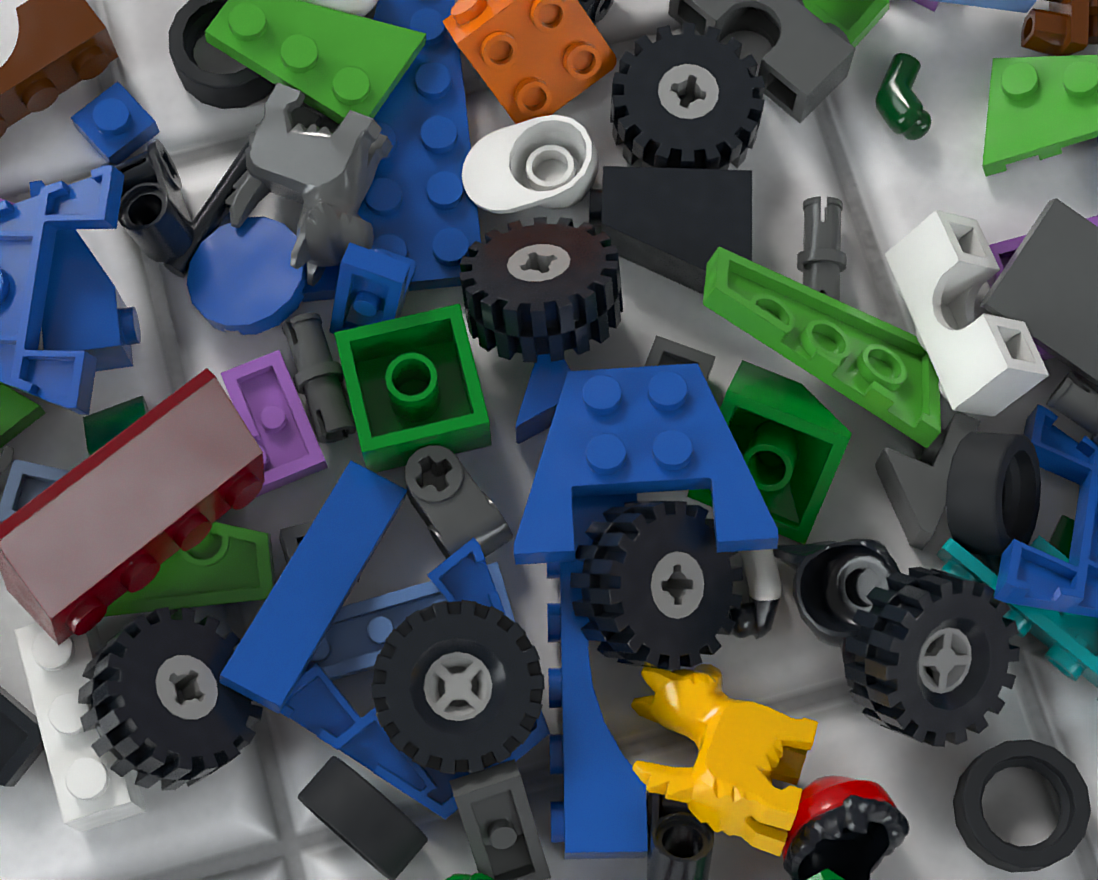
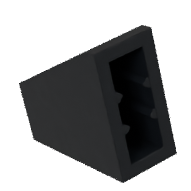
(674, 217)

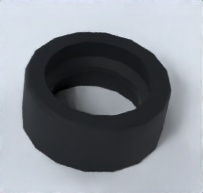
(213, 89)
(993, 492)
(1067, 783)
(363, 818)

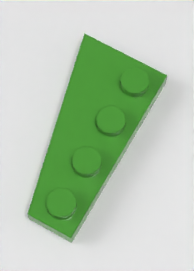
(833, 341)

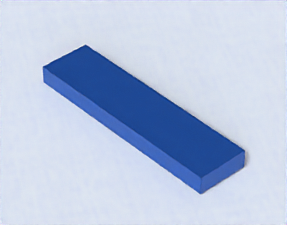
(313, 587)

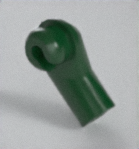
(898, 102)

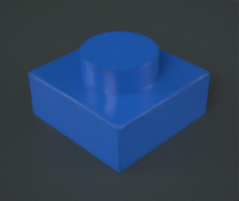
(115, 124)

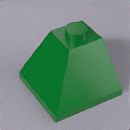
(786, 443)

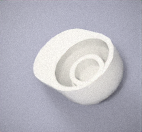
(531, 165)

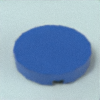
(245, 276)

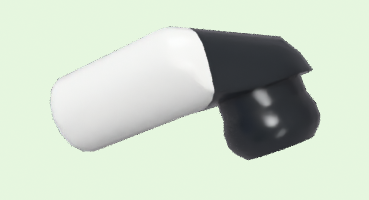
(764, 595)

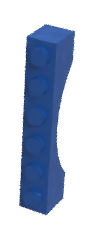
(602, 795)

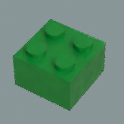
(413, 387)

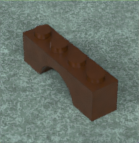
(53, 51)

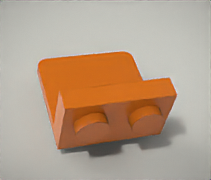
(531, 51)

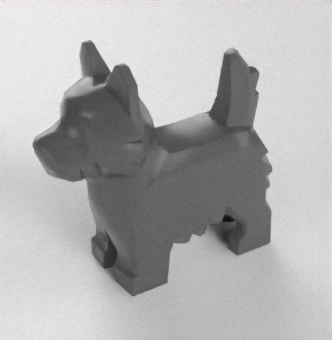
(313, 168)

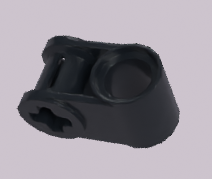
(153, 204)
(676, 841)

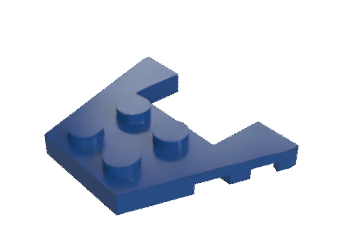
(25, 266)
(639, 435)
(1038, 578)
(329, 715)

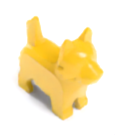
(737, 758)

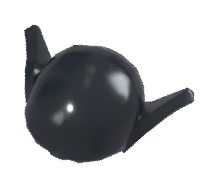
(834, 583)

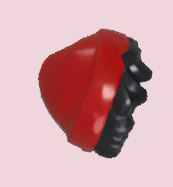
(842, 828)

